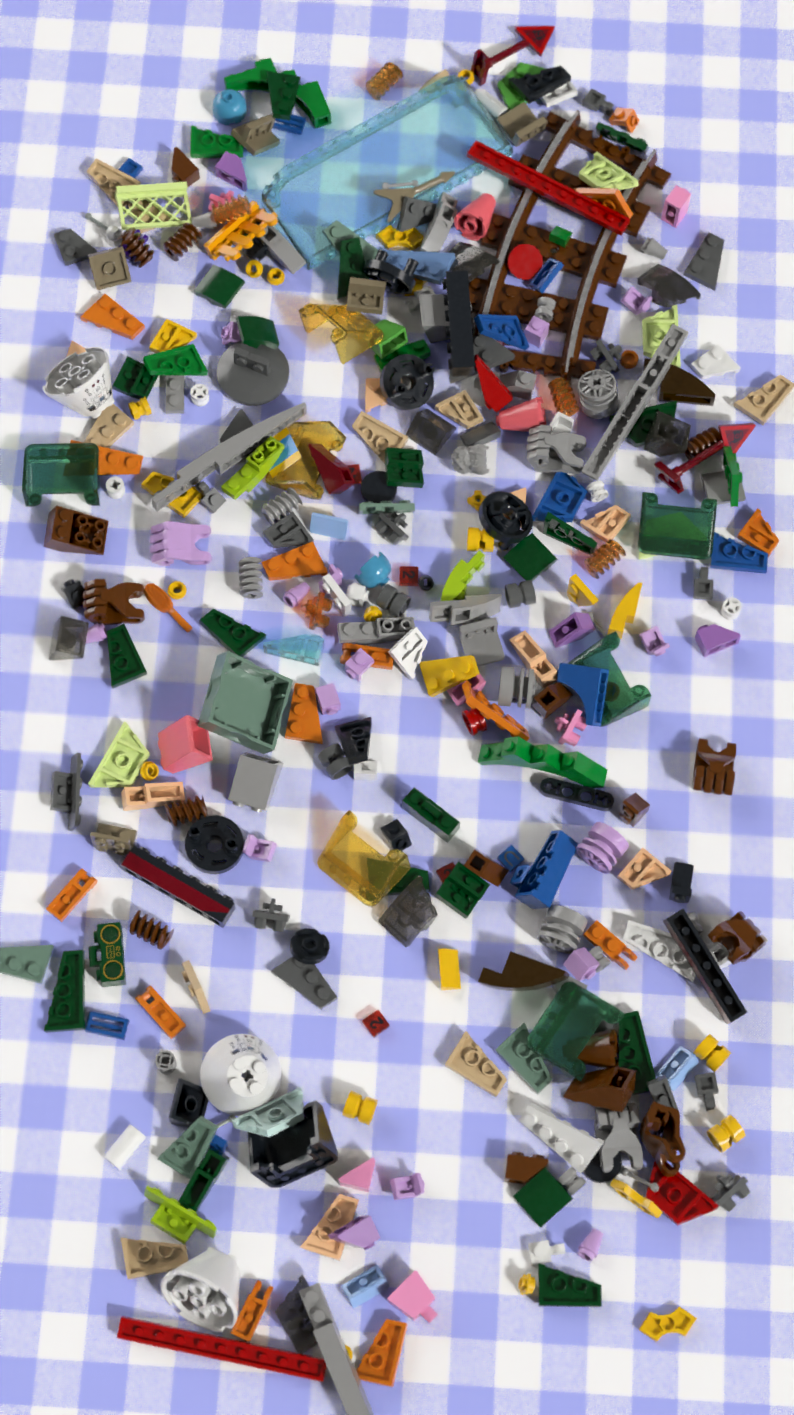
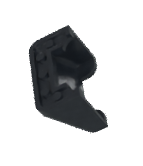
(294, 1150)

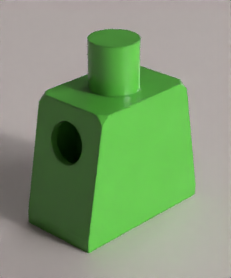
(394, 338)

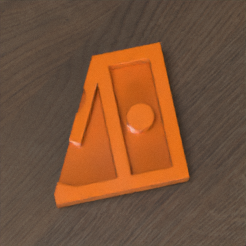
(758, 534)

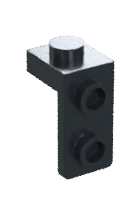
(681, 882)

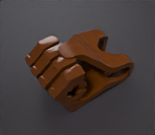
(112, 604)
(713, 769)
(739, 937)
(665, 1121)

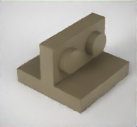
(257, 135)
(109, 268)
(365, 295)

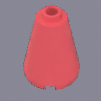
(476, 217)
(522, 416)

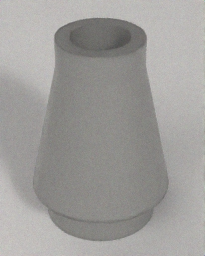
(204, 221)
(653, 248)

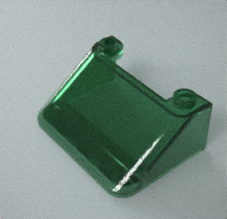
(61, 470)
(676, 529)
(619, 697)
(569, 1026)

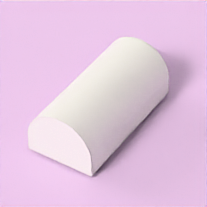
(491, 103)
(124, 1147)

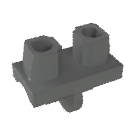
(600, 351)
(385, 522)
(262, 916)
(727, 1188)

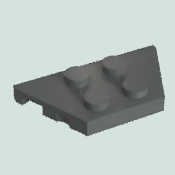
(489, 351)

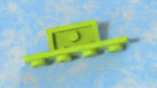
(175, 1219)

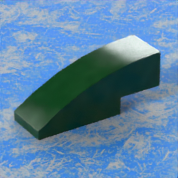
(203, 1179)

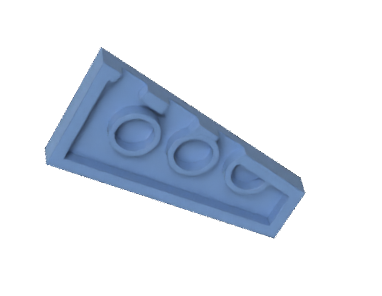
(431, 265)

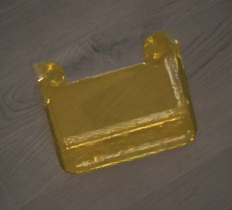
(352, 333)
(303, 473)
(359, 866)

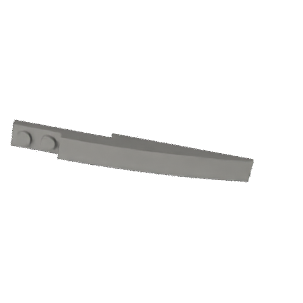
(635, 402)
(227, 454)
(334, 1352)

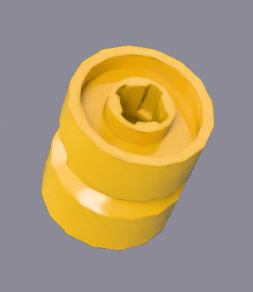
(479, 540)
(712, 1052)
(359, 1107)
(726, 1133)

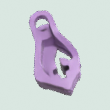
(177, 542)

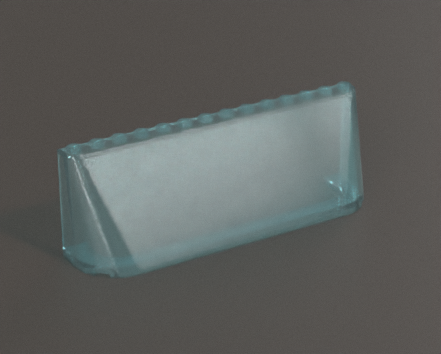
(399, 145)

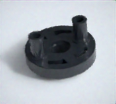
(396, 280)
(418, 373)
(498, 526)
(199, 837)

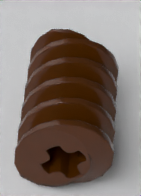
(181, 240)
(136, 246)
(702, 442)
(186, 810)
(150, 931)

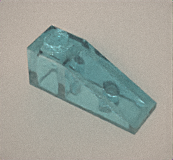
(299, 648)

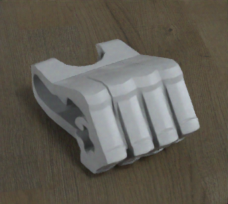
(554, 451)
(619, 1135)

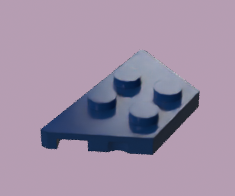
(561, 498)

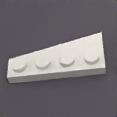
(659, 946)
(569, 1142)

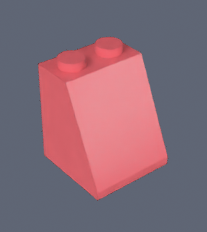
(184, 745)

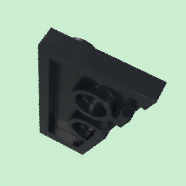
(538, 85)
(355, 739)

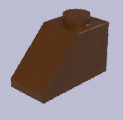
(183, 168)

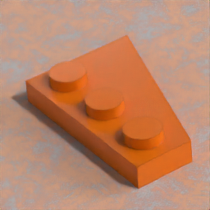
(295, 563)

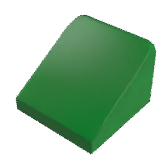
(560, 236)

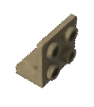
(521, 124)
(113, 839)

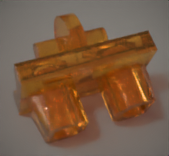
(315, 610)

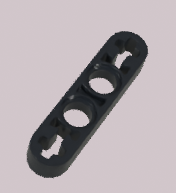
(577, 790)

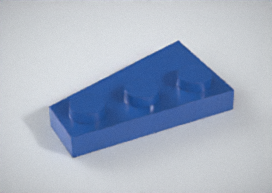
(502, 328)
(737, 557)

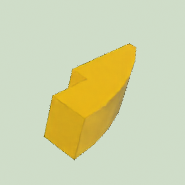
(625, 611)

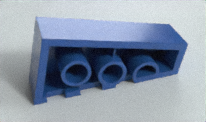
(547, 871)

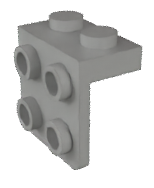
(482, 641)

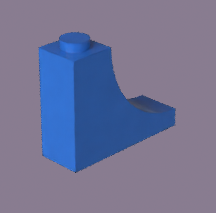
(590, 685)

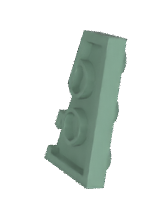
(338, 232)
(386, 507)
(26, 962)
(523, 1060)
(190, 1148)

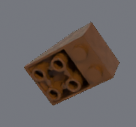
(75, 532)
(604, 1088)

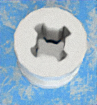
(199, 390)
(597, 491)
(116, 492)
(732, 604)

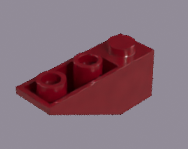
(332, 470)

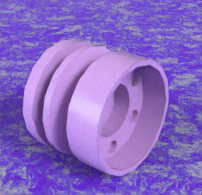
(602, 847)

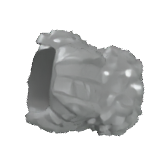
(470, 459)

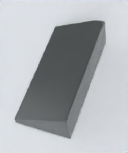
(481, 435)

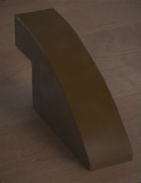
(683, 387)
(522, 975)

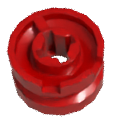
(474, 721)

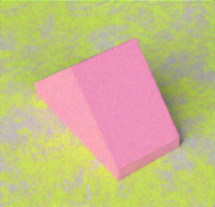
(457, 692)
(359, 1177)

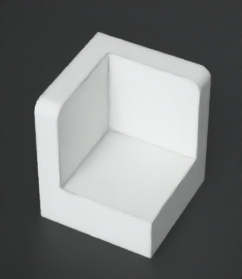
(561, 423)
(365, 770)

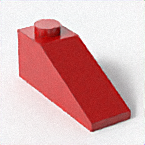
(494, 391)

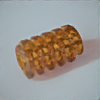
(383, 80)
(231, 209)
(563, 396)
(603, 556)

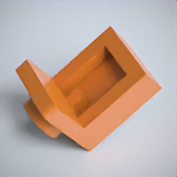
(625, 117)

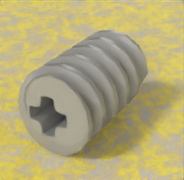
(281, 505)
(249, 578)

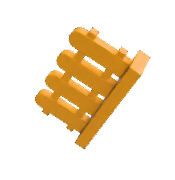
(233, 233)

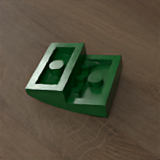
(219, 286)
(257, 331)
(134, 379)
(404, 467)
(530, 558)
(462, 890)
(543, 1197)

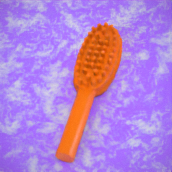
(163, 603)

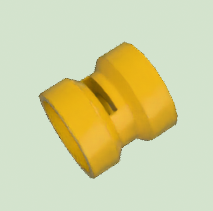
(139, 408)

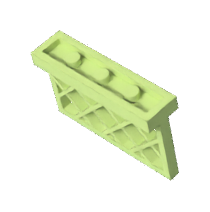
(149, 192)

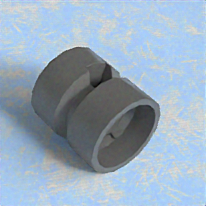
(520, 593)
(392, 600)
(334, 760)

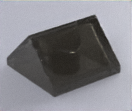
(430, 431)
(68, 639)

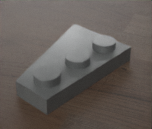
(706, 262)
(307, 981)

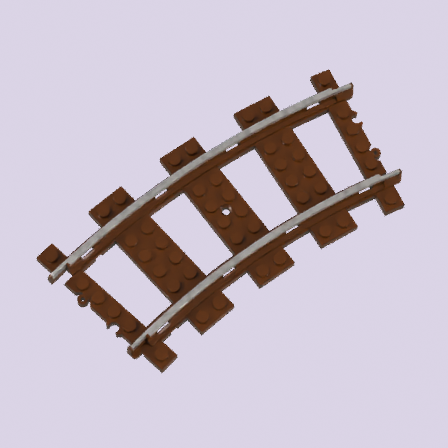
(591, 262)

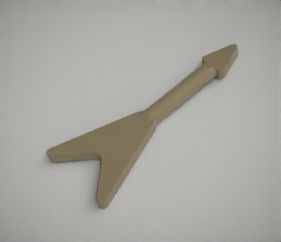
(396, 196)

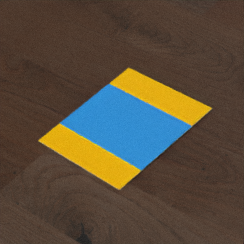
(289, 454)

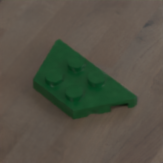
(639, 431)

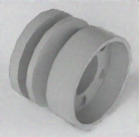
(598, 394)
(516, 687)
(562, 929)

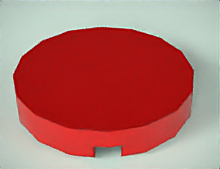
(524, 261)

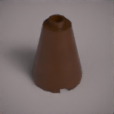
(601, 1050)

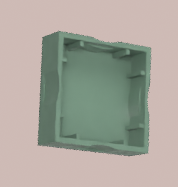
(245, 702)

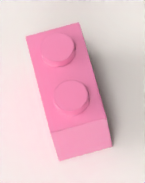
(676, 206)

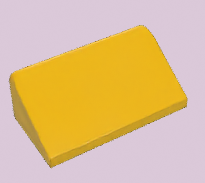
(449, 969)

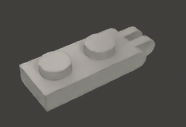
(175, 394)

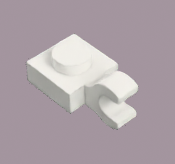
(541, 1251)

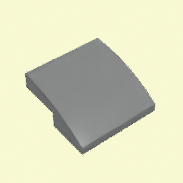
(716, 487)

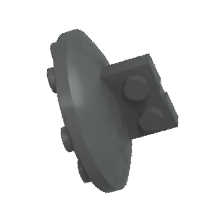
(252, 374)

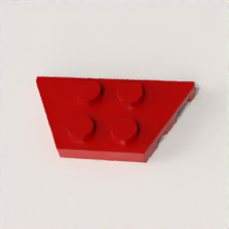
(678, 1197)

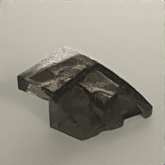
(471, 259)
(667, 286)
(409, 913)
(296, 1320)

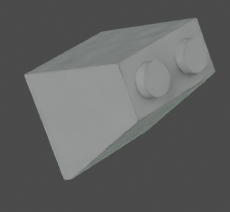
(433, 316)
(254, 781)

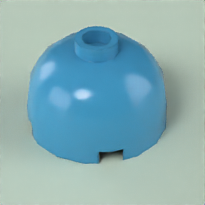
(229, 107)
(375, 572)

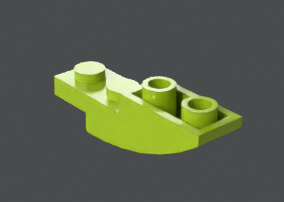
(255, 469)
(460, 576)

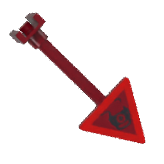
(533, 36)
(731, 435)

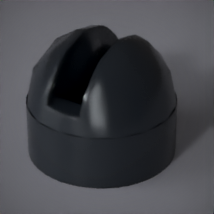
(430, 583)

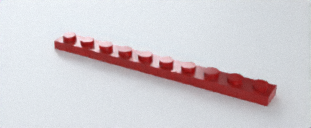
(548, 187)
(222, 1348)

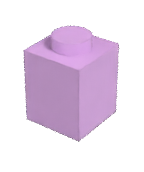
(536, 331)
(328, 699)
(581, 964)

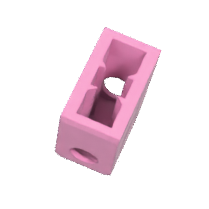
(414, 1298)

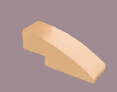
(534, 658)
(152, 795)

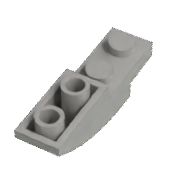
(441, 224)
(281, 249)
(468, 610)
(374, 632)

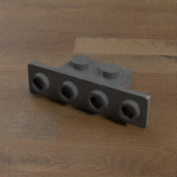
(66, 791)

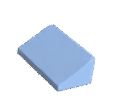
(329, 526)
(678, 1067)
(365, 1286)

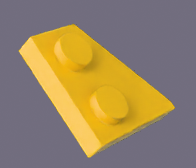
(171, 336)

